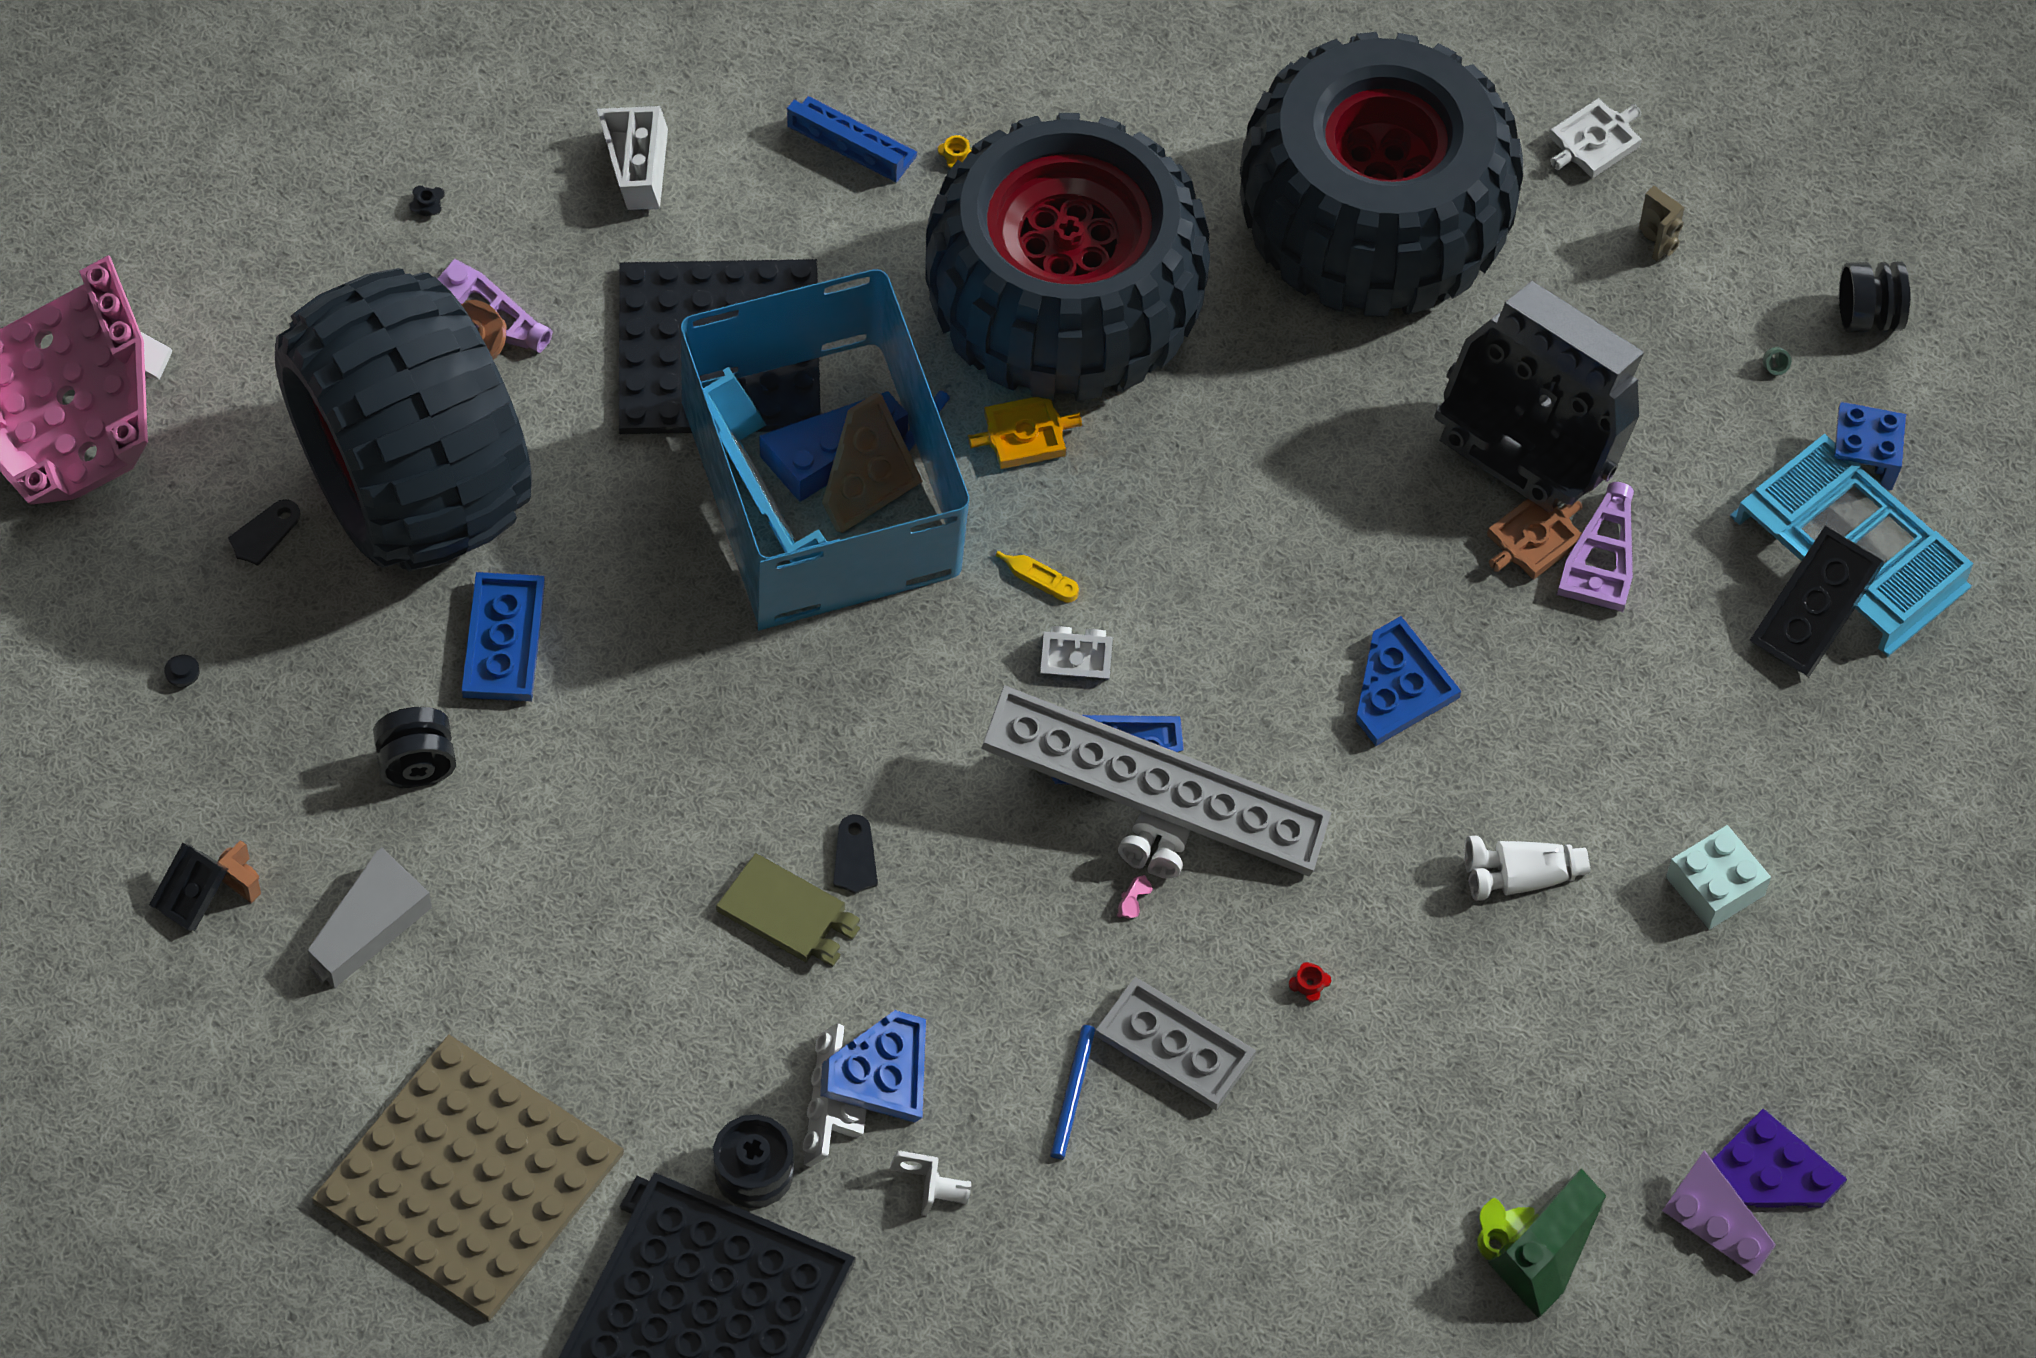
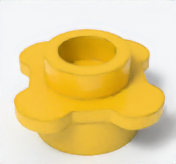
(952, 144)

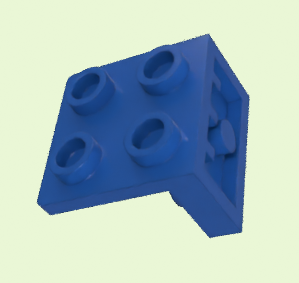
(1872, 439)

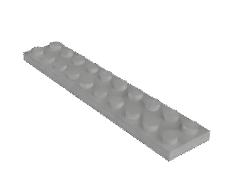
(1156, 780)

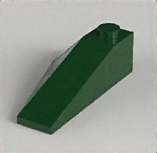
(1547, 1248)

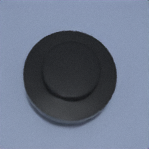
(182, 670)

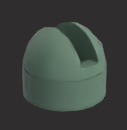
(1782, 359)

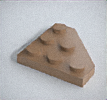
(868, 465)

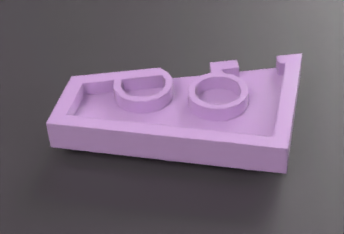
(1719, 1216)

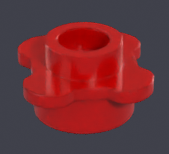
(1310, 972)

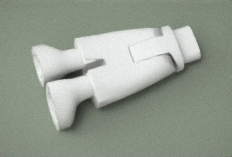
(1137, 848)
(1522, 866)

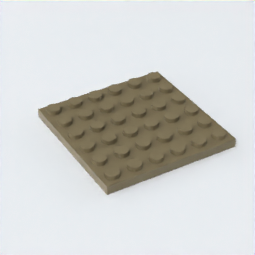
(468, 1177)

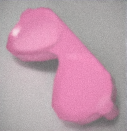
(1129, 905)

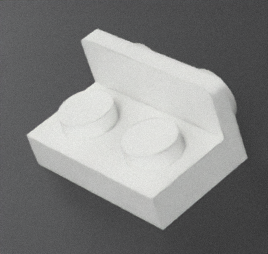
(1076, 653)

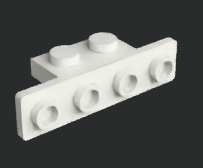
(826, 1113)

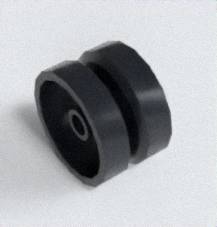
(414, 747)
(753, 1161)

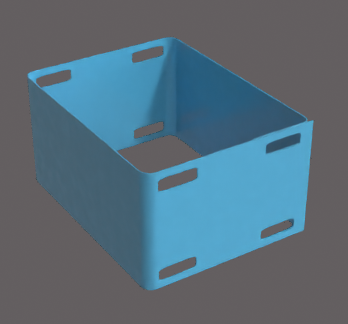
(792, 330)

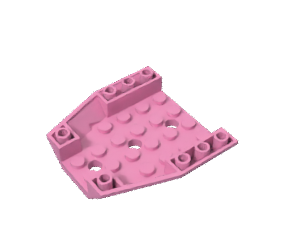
(97, 356)

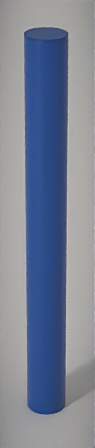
(1072, 1092)

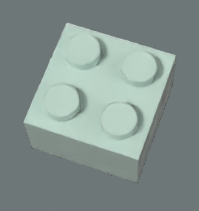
(1718, 877)

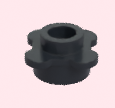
(429, 207)

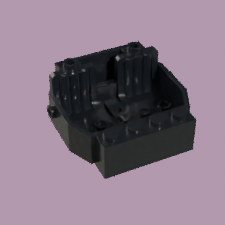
(1542, 398)

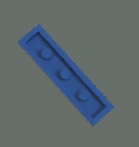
(876, 155)

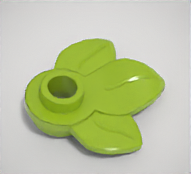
(1500, 1225)

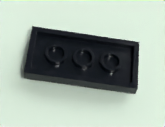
(1817, 601)

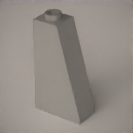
(369, 917)

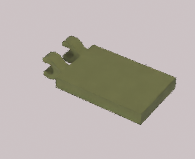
(787, 911)

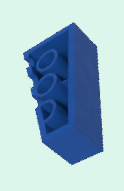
(806, 450)

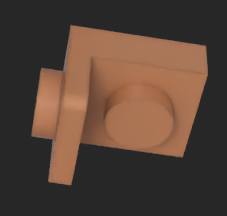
(240, 876)

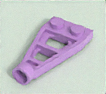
(524, 332)
(1596, 584)

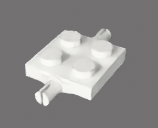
(1595, 137)

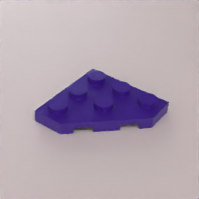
(1776, 1168)

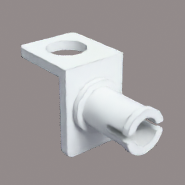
(935, 1186)

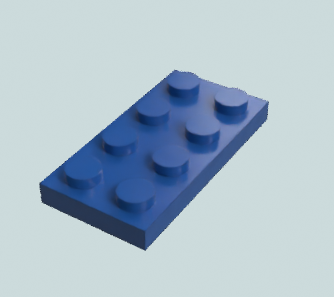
(503, 636)

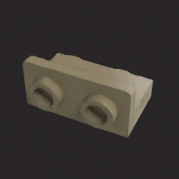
(1661, 222)

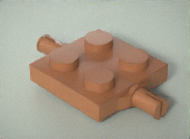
(1534, 537)

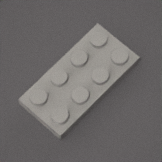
(1175, 1043)

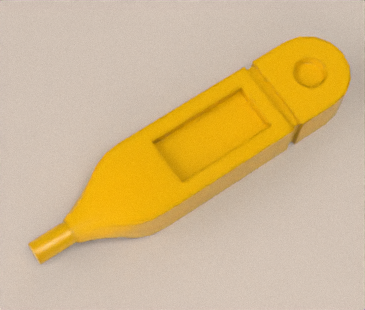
(1041, 577)

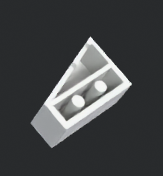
(637, 151)

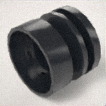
(1874, 295)

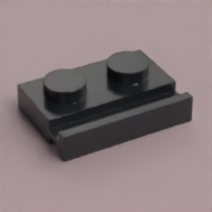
(188, 886)

